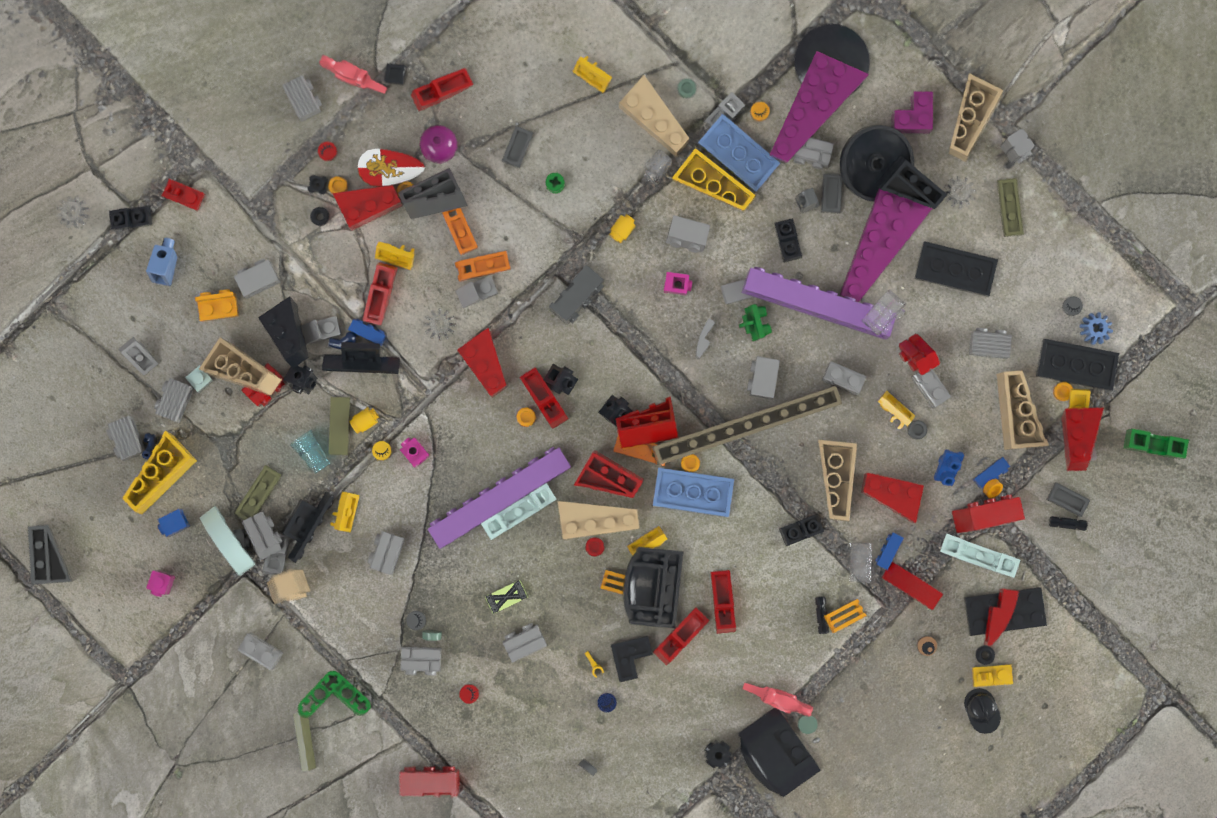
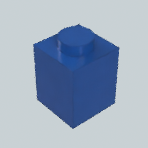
(173, 523)

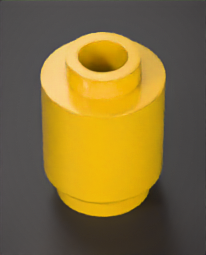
(622, 228)
(364, 420)

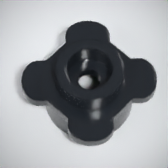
(314, 180)

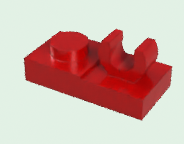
(183, 195)

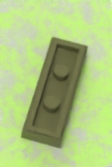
(1010, 207)
(339, 426)
(258, 493)
(304, 742)

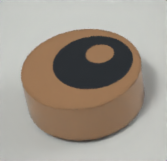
(927, 646)

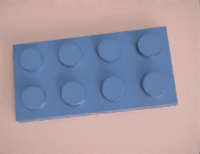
(738, 153)
(693, 492)

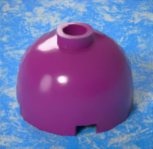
(438, 144)

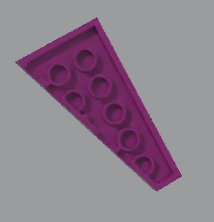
(820, 95)
(885, 233)

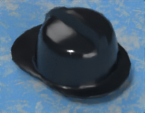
(982, 710)

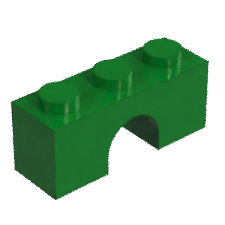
(1155, 444)

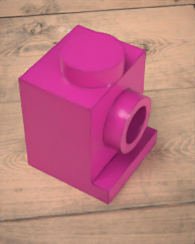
(672, 278)
(420, 455)

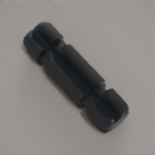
(1068, 523)
(821, 611)

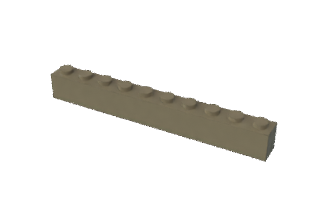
(746, 425)

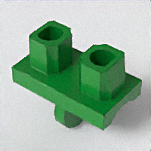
(753, 324)

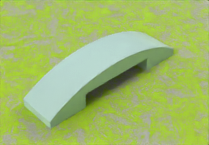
(518, 511)
(226, 541)
(980, 556)

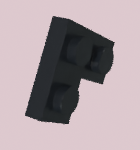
(626, 652)

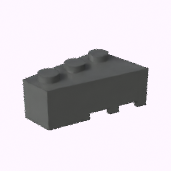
(577, 295)
(45, 557)

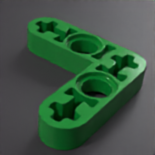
(336, 689)

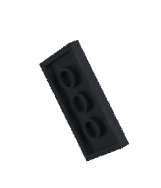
(956, 269)
(1077, 364)
(1027, 613)

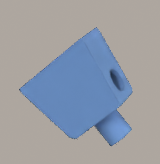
(162, 263)

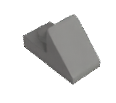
(476, 292)
(320, 330)
(138, 356)

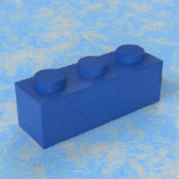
(367, 332)
(992, 472)
(888, 550)

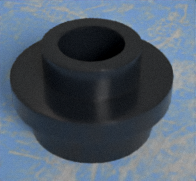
(319, 210)
(991, 655)

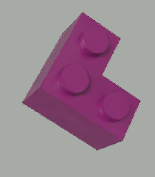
(918, 119)

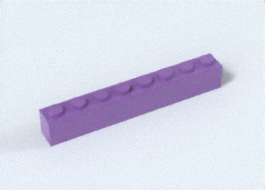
(809, 300)
(499, 498)

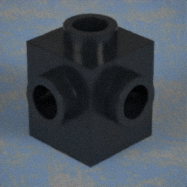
(301, 379)
(560, 379)
(614, 409)
(712, 748)

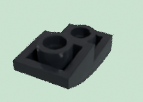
(130, 218)
(788, 240)
(801, 530)

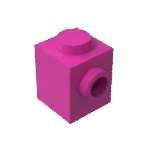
(160, 583)

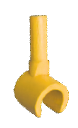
(594, 665)

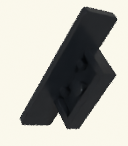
(362, 359)
(304, 522)

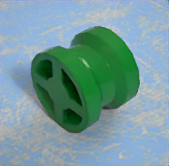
(554, 187)

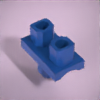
(948, 467)

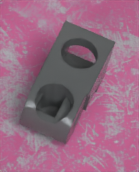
(807, 200)

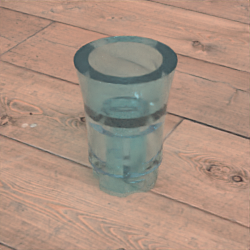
(310, 451)

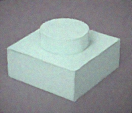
(199, 379)

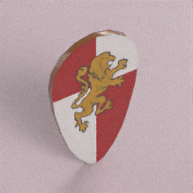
(387, 167)

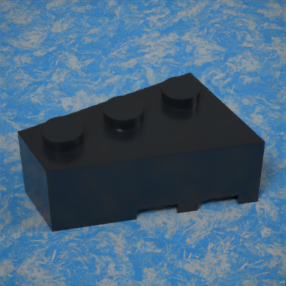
(911, 184)
(285, 330)

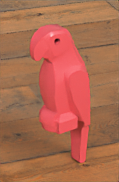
(351, 74)
(780, 699)

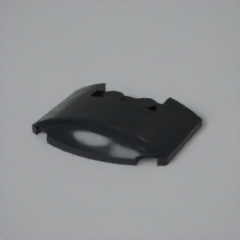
(653, 587)
(776, 754)

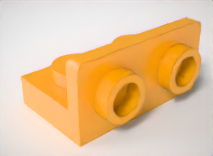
(217, 305)

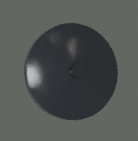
(836, 42)
(869, 156)

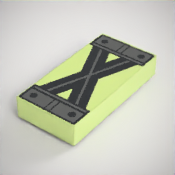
(506, 596)

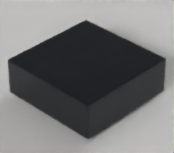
(395, 74)

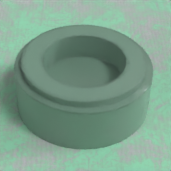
(686, 88)
(431, 635)
(807, 724)

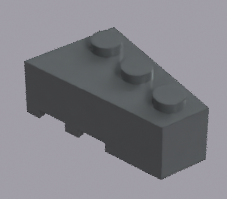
(433, 195)

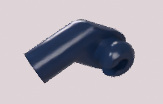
(336, 343)
(152, 442)

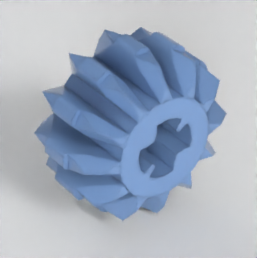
(1103, 328)

